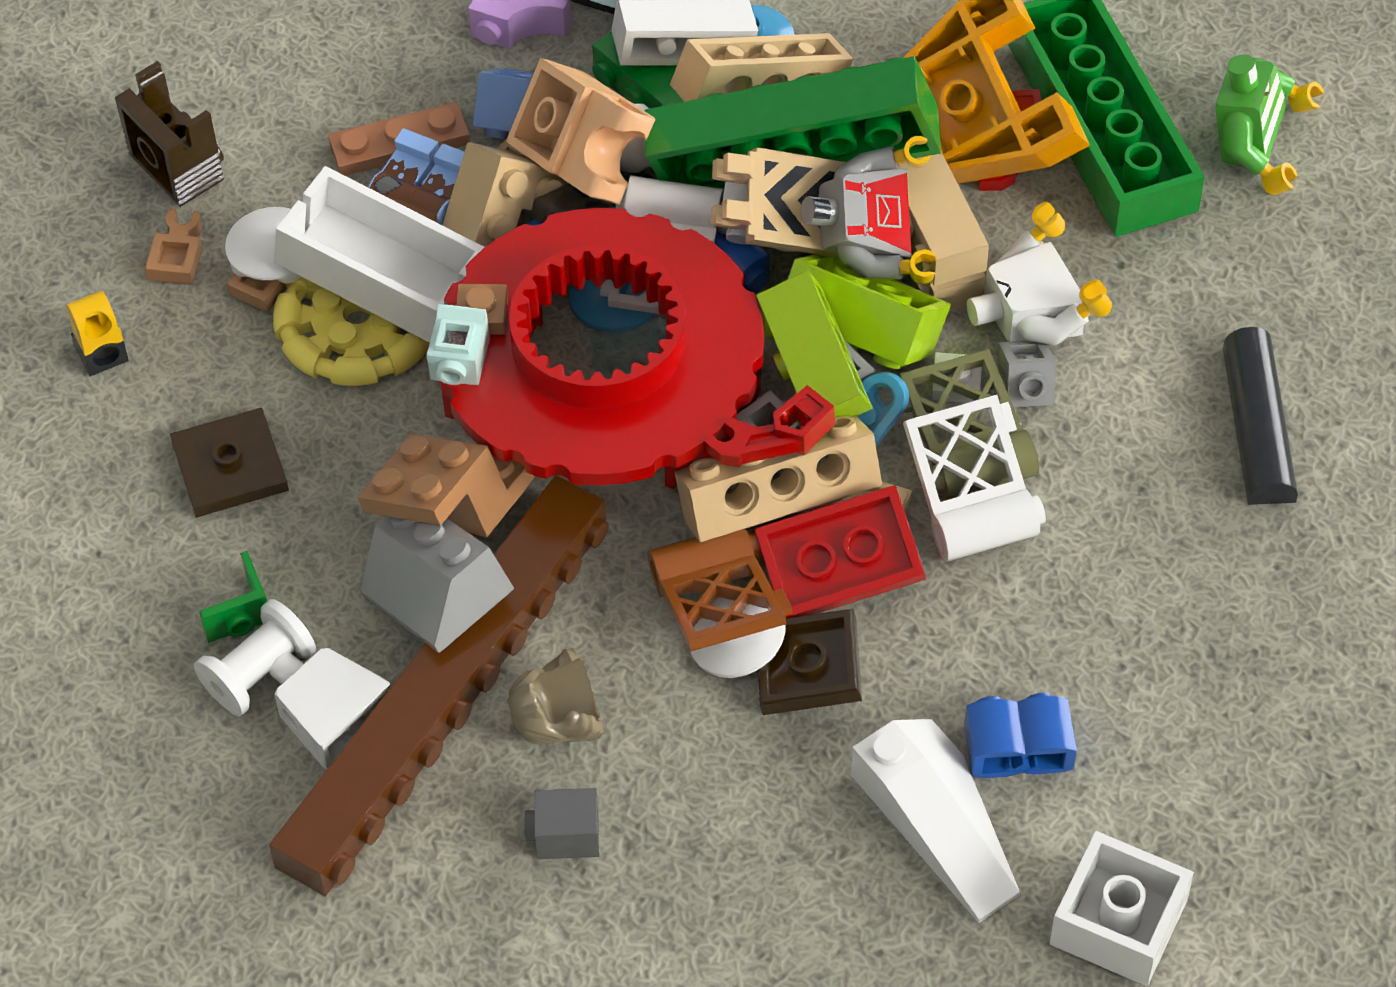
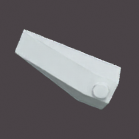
(935, 805)

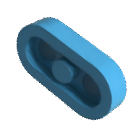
(884, 416)

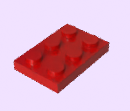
(841, 552)

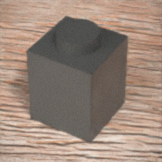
(564, 823)

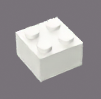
(1121, 908)

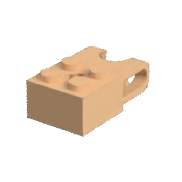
(577, 129)

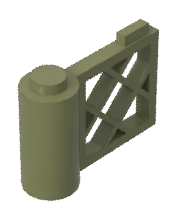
(964, 454)

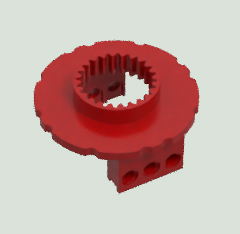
(635, 421)

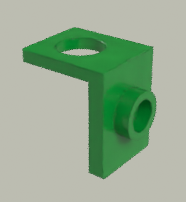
(236, 615)

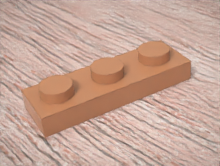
(374, 144)

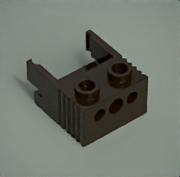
(168, 143)

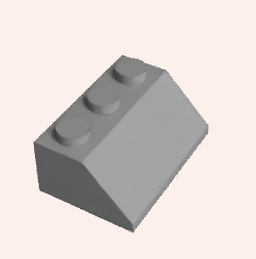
(432, 578)

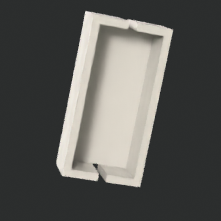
(372, 251)

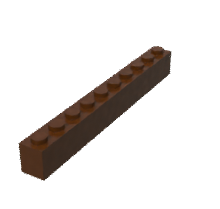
(436, 694)

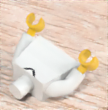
(1033, 290)

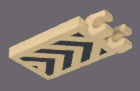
(775, 193)

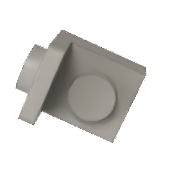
(1029, 372)

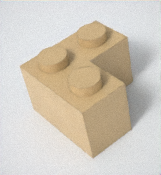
(493, 191)

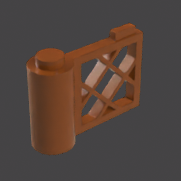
(708, 570)

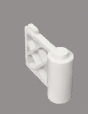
(681, 203)
(987, 516)

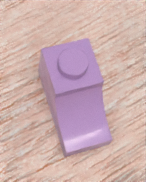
(511, 20)

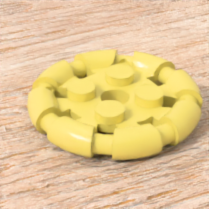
(335, 334)

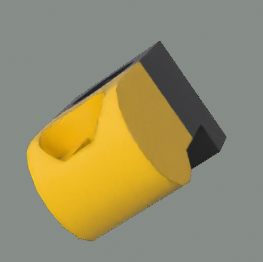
(95, 329)

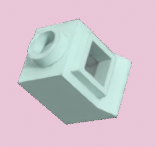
(458, 345)

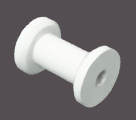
(253, 658)

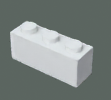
(658, 29)

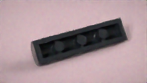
(1259, 417)

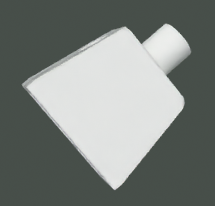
(325, 700)

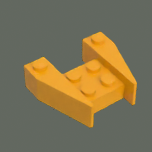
(978, 116)

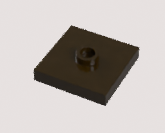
(229, 462)
(814, 664)

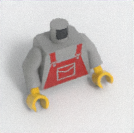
(867, 214)

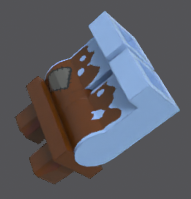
(420, 175)

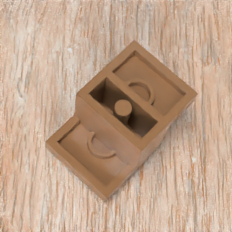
(446, 480)

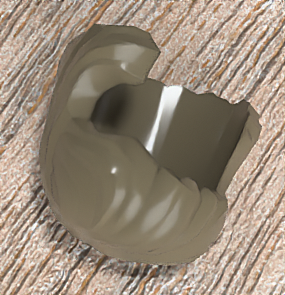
(556, 702)

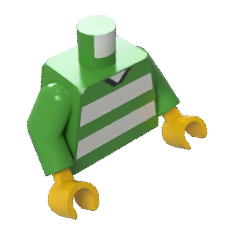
(1251, 114)

